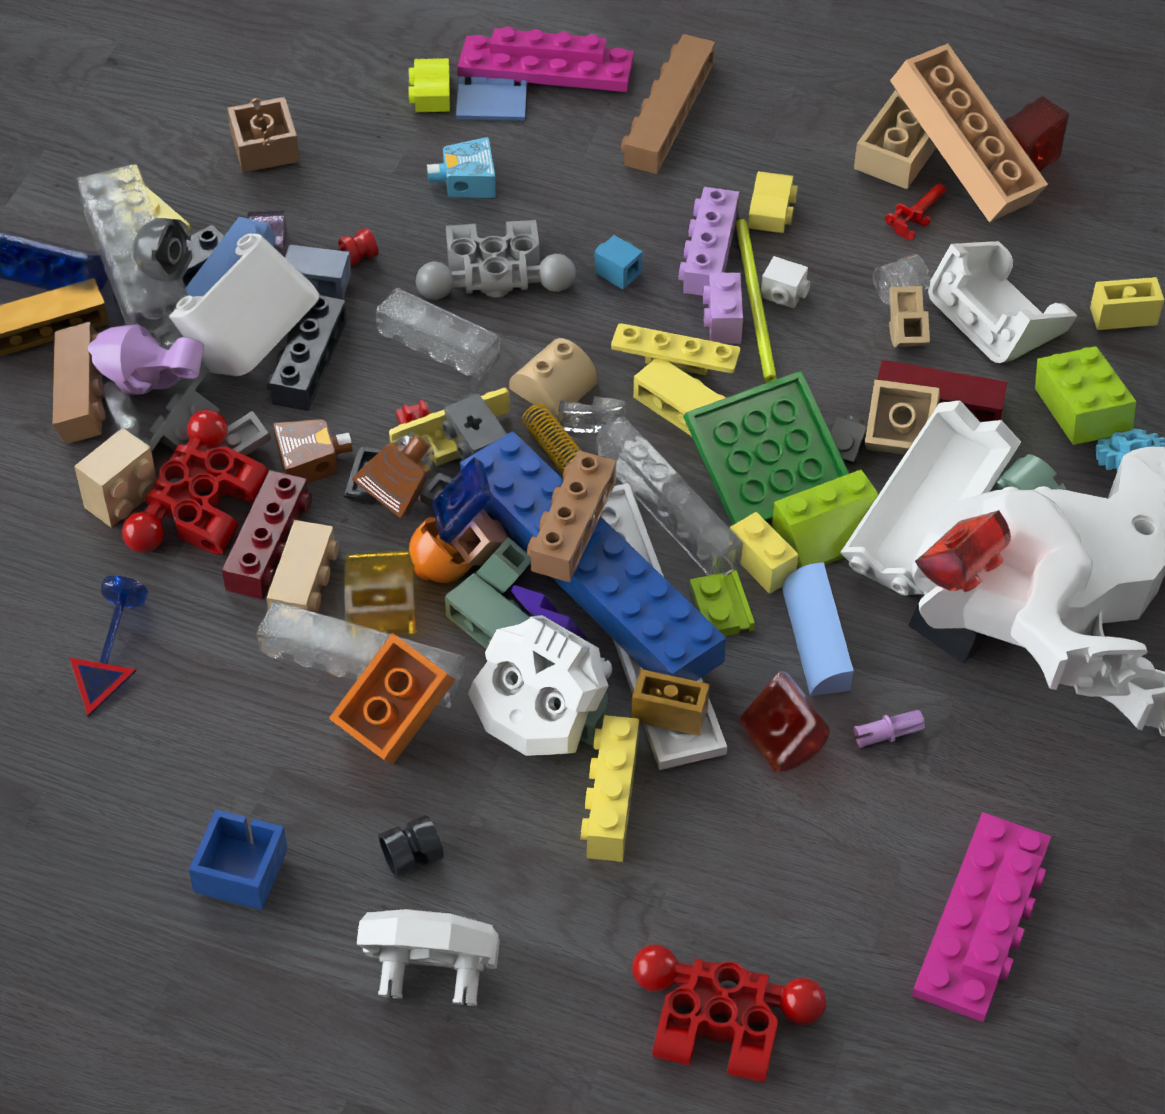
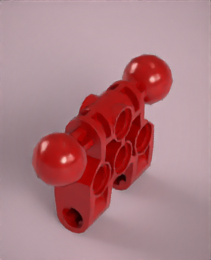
(211, 527)
(657, 969)

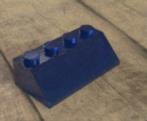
(47, 263)

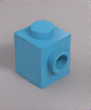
(618, 261)

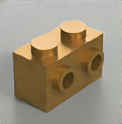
(670, 702)

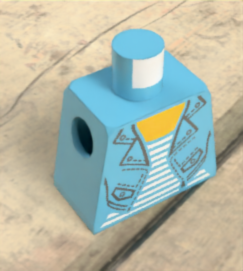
(466, 169)

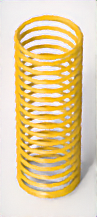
(554, 430)

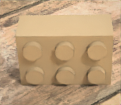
(894, 145)

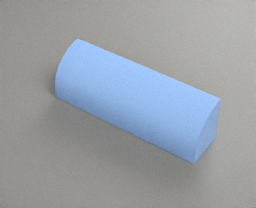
(818, 630)

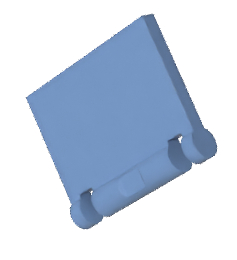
(491, 99)

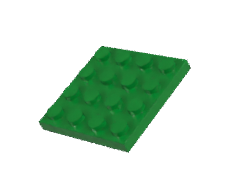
(765, 446)

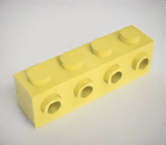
(612, 788)

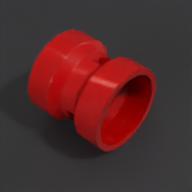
(359, 246)

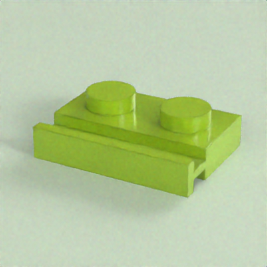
(722, 602)

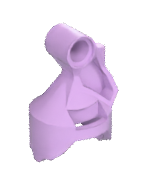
(138, 362)

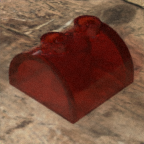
(965, 551)
(784, 724)

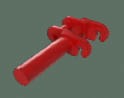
(914, 214)

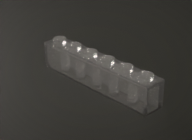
(669, 498)
(340, 645)

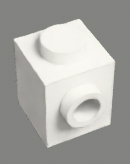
(784, 282)

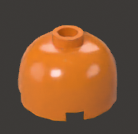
(434, 557)

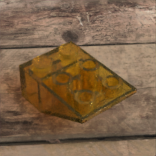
(380, 591)

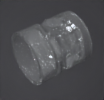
(905, 272)

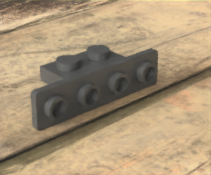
(173, 428)

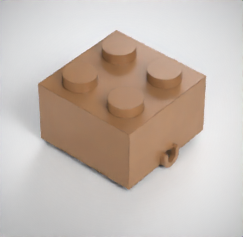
(263, 134)

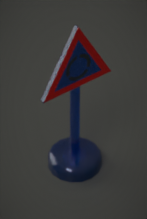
(99, 679)

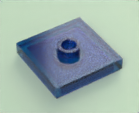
(461, 500)

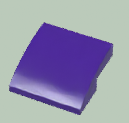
(539, 604)

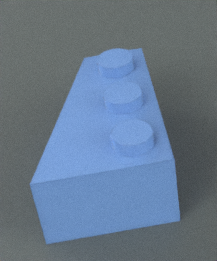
(224, 255)

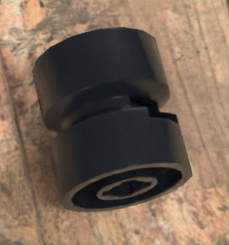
(411, 846)

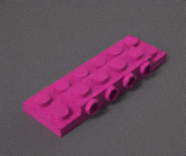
(547, 59)
(983, 917)

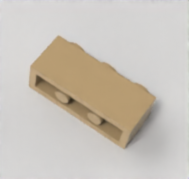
(304, 566)

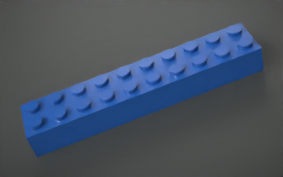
(611, 579)

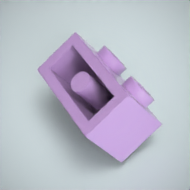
(724, 308)

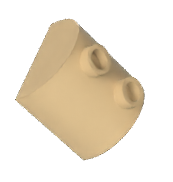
(555, 375)

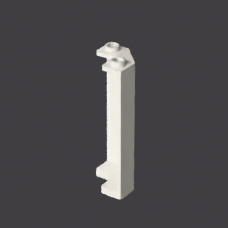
(945, 464)

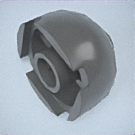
(161, 249)

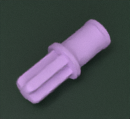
(889, 728)

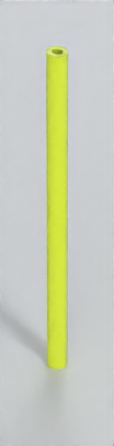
(755, 301)

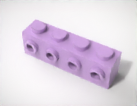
(710, 238)

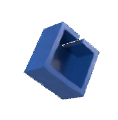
(234, 868)

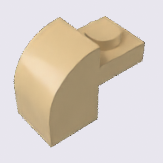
(908, 320)

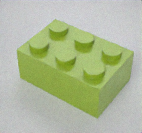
(1085, 395)

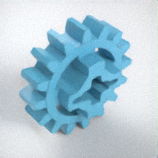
(1112, 449)

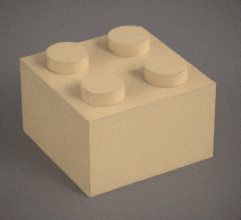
(898, 415)
(116, 477)

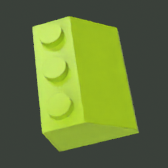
(823, 517)

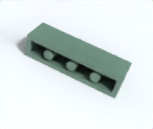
(482, 610)

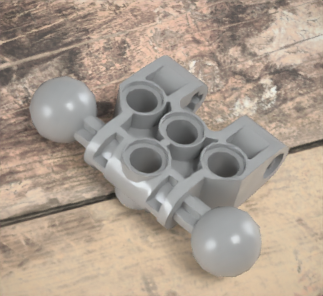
(494, 263)

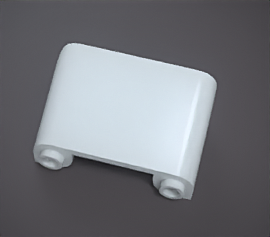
(246, 308)
(987, 308)

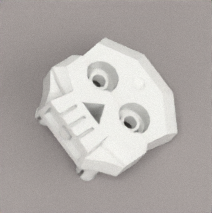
(525, 711)
(429, 940)

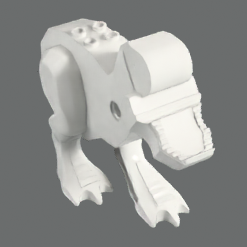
(1063, 576)

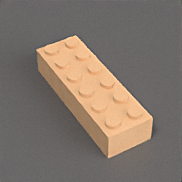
(968, 132)

